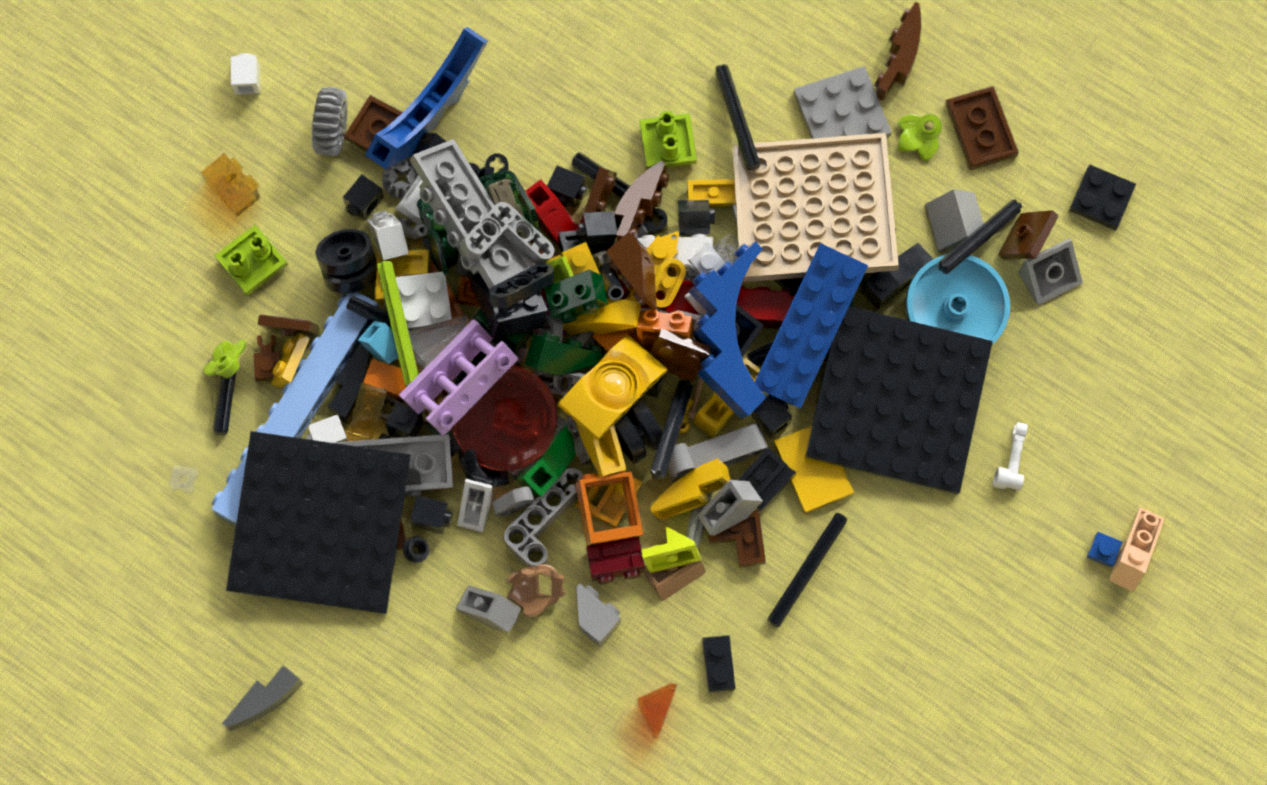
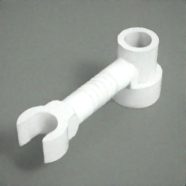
(1009, 477)

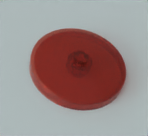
(510, 422)

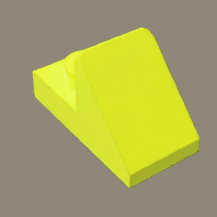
(676, 552)

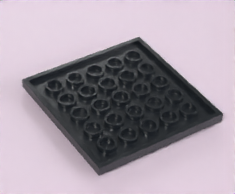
(899, 400)
(318, 522)

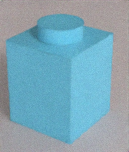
(380, 342)

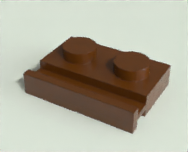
(601, 191)

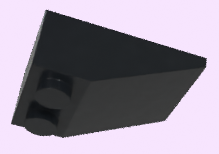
(518, 318)

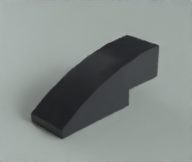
(349, 384)

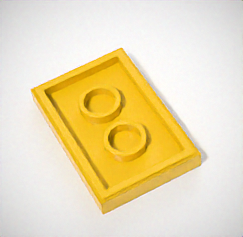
(816, 481)

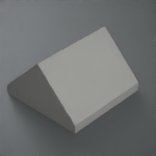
(953, 218)
(1051, 272)

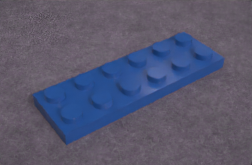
(810, 325)

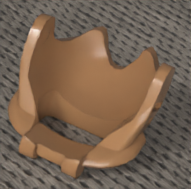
(526, 589)

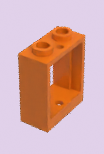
(634, 528)

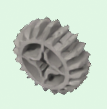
(329, 121)

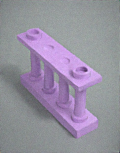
(447, 366)

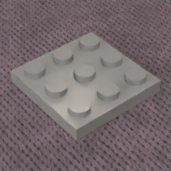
(842, 106)

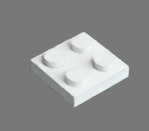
(424, 299)

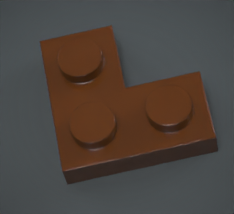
(748, 540)

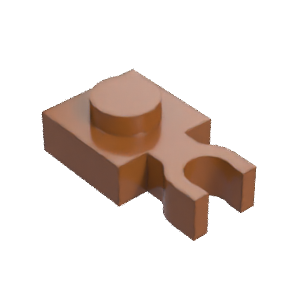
(266, 360)

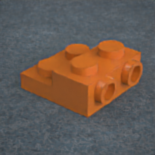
(652, 321)

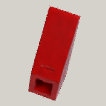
(550, 212)

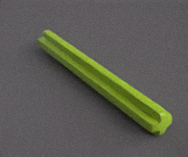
(397, 321)

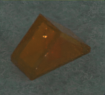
(655, 707)

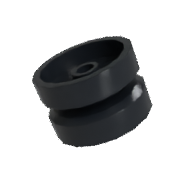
(347, 261)
(637, 430)

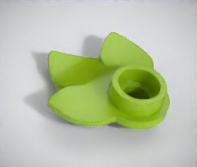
(917, 137)
(225, 359)

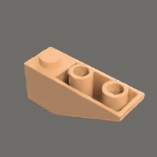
(1137, 550)

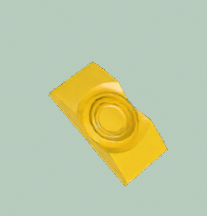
(612, 387)

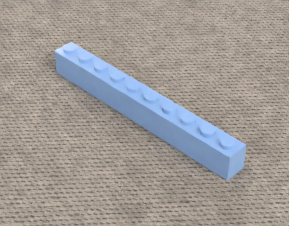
(303, 394)

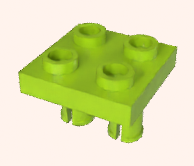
(668, 140)
(251, 260)

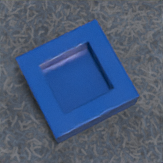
(1104, 549)

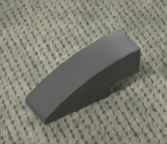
(262, 699)

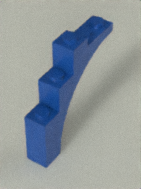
(424, 113)
(717, 328)

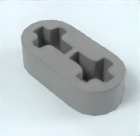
(513, 501)

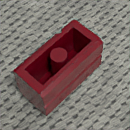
(615, 560)

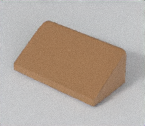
(674, 579)

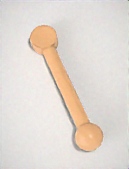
(692, 414)

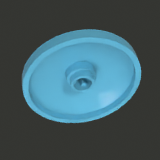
(964, 301)

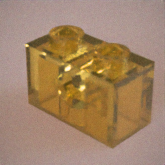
(237, 196)

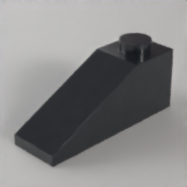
(885, 285)

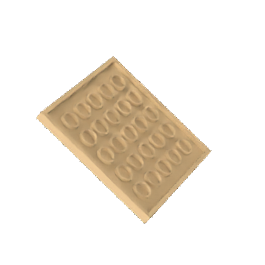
(812, 195)

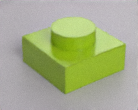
(561, 269)

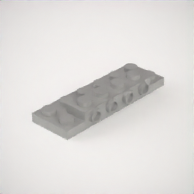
(460, 205)
(429, 459)

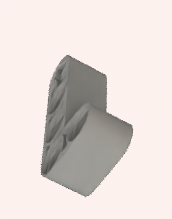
(728, 448)
(549, 515)

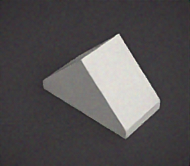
(475, 505)

